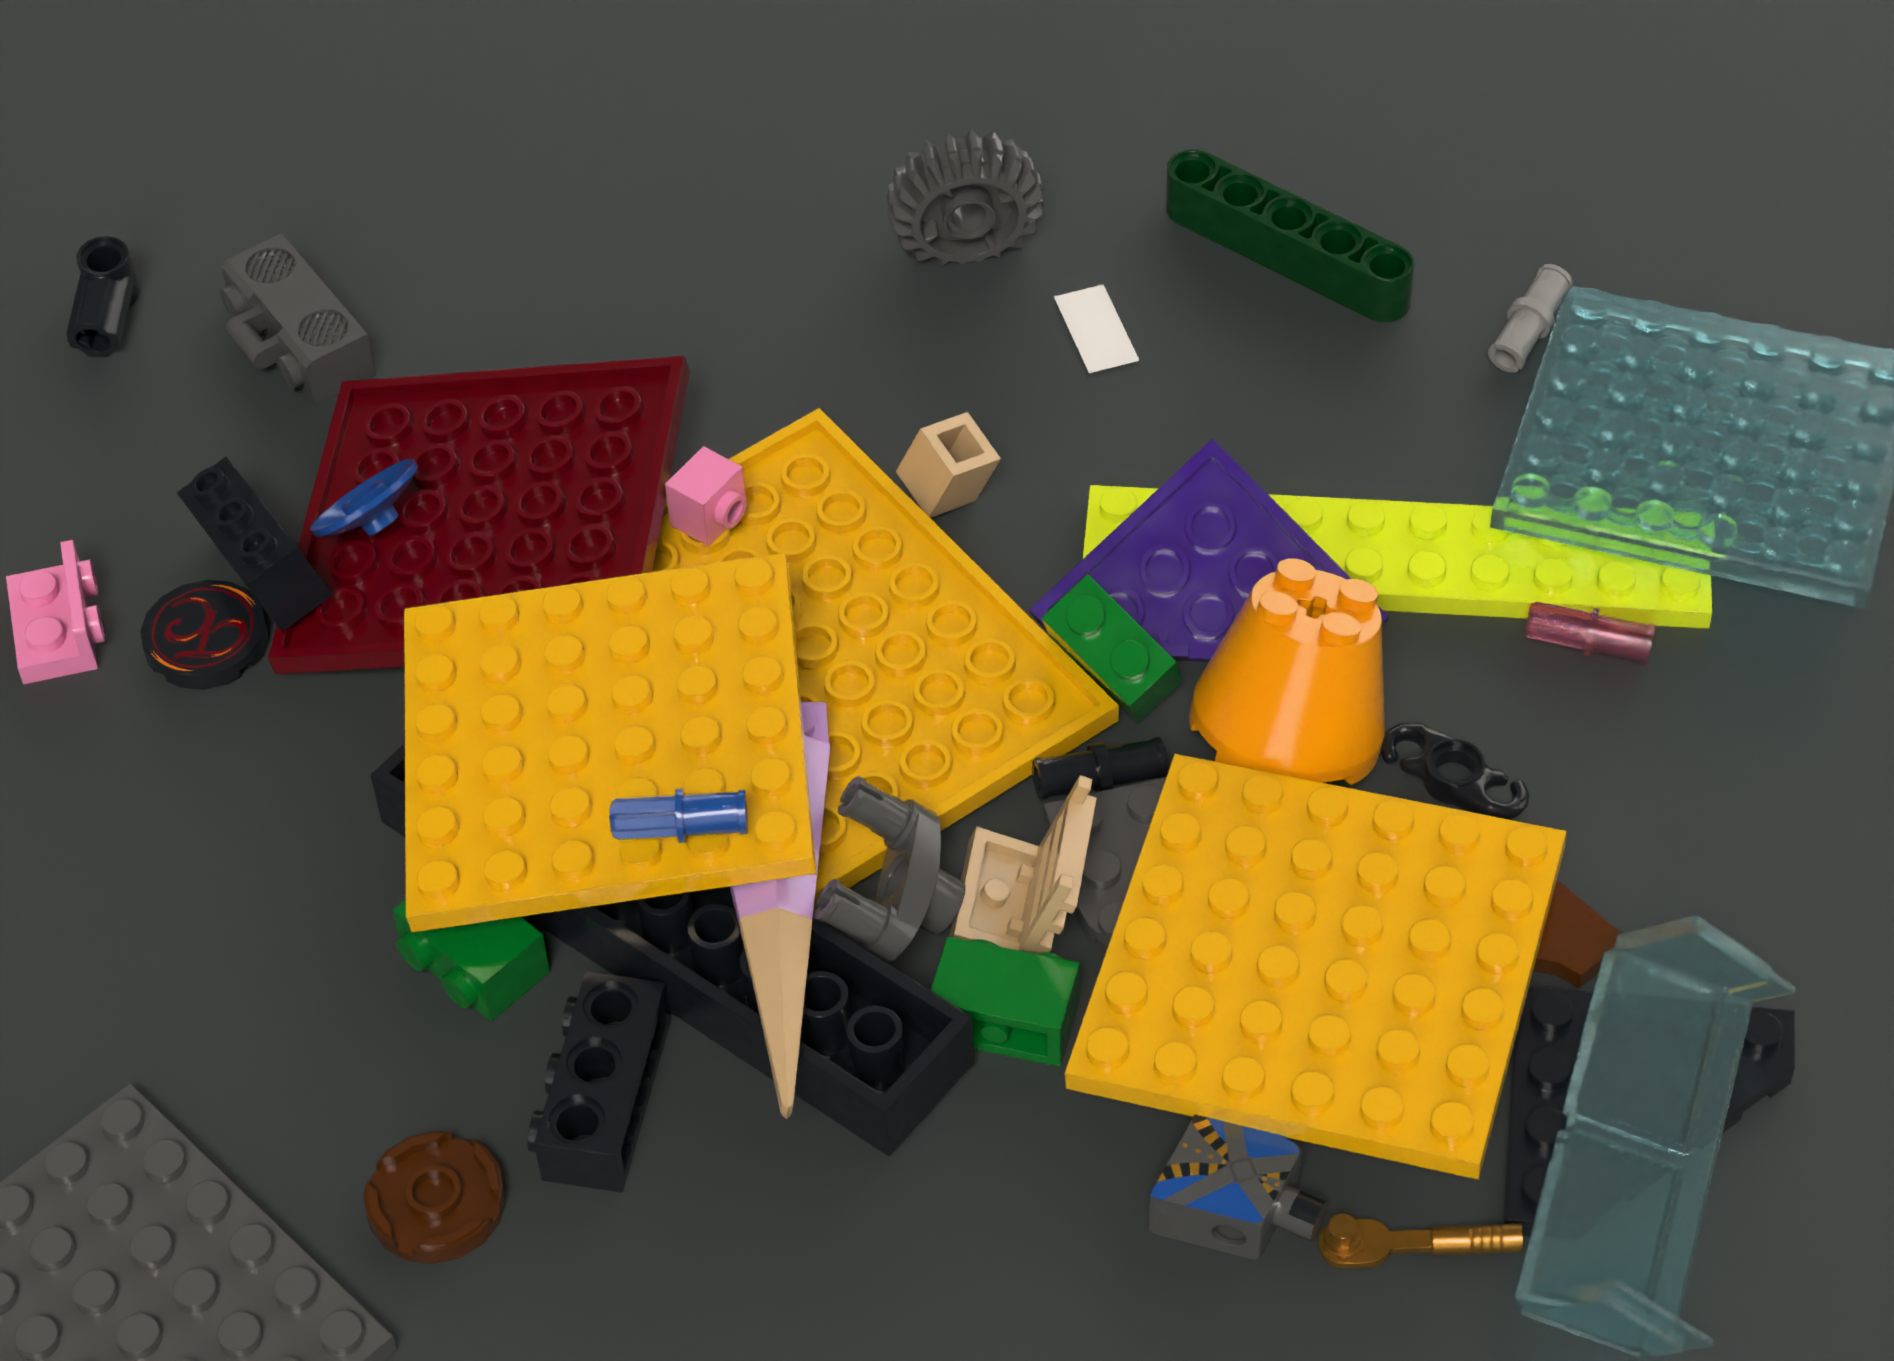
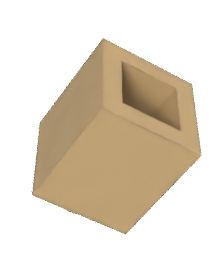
(948, 464)

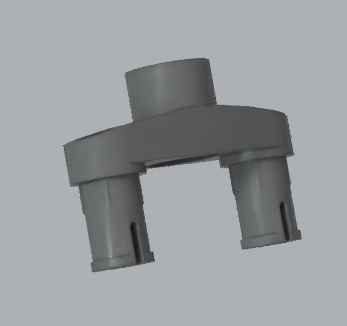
(911, 884)

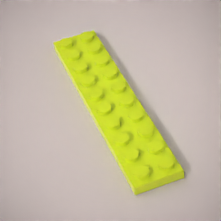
(1455, 564)

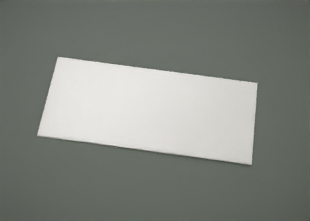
(1096, 328)

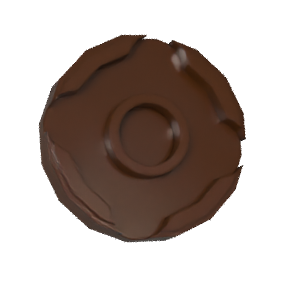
(434, 1197)

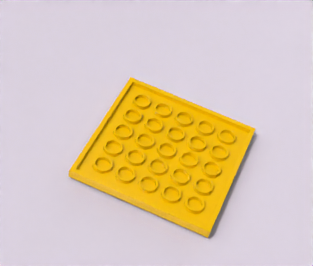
(592, 693)
(1321, 964)

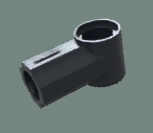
(102, 296)

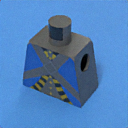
(1233, 1190)

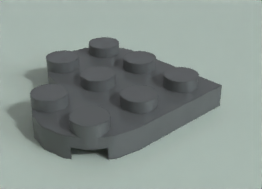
(1112, 853)

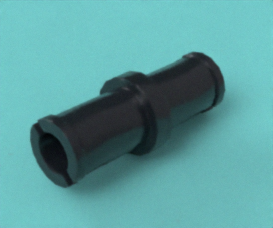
(1102, 764)

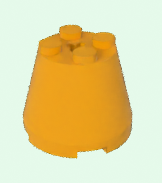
(1298, 679)

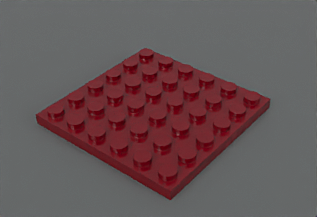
(514, 491)

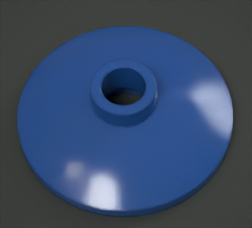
(367, 504)

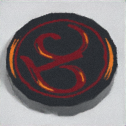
(204, 634)

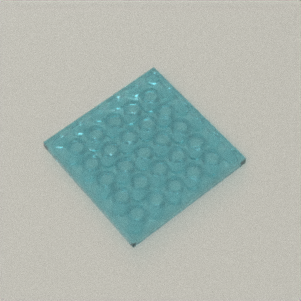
(1707, 446)

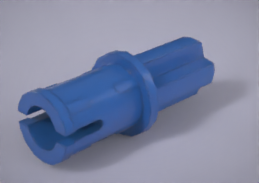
(679, 815)

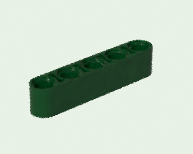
(1289, 235)

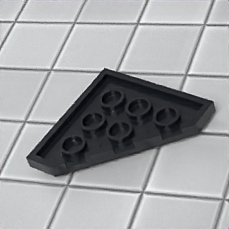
(1544, 1067)

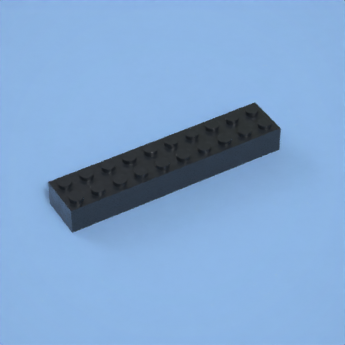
(871, 1038)

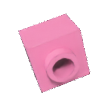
(706, 496)

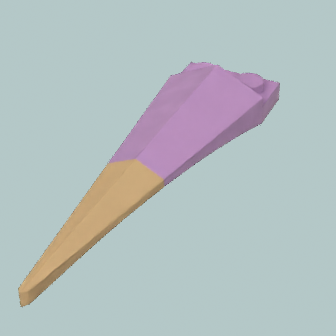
(778, 924)

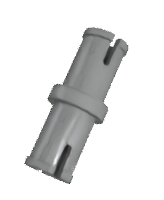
(1530, 318)

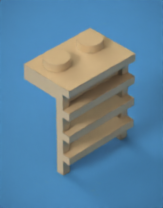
(1023, 890)

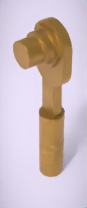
(1368, 1243)

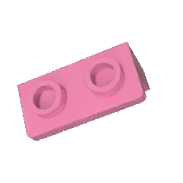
(53, 618)

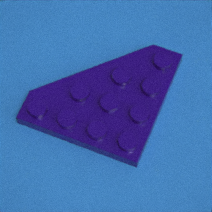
(1194, 555)

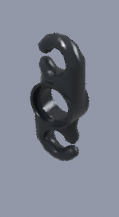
(1441, 749)

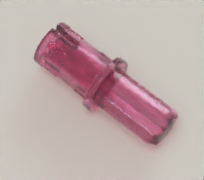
(1590, 631)

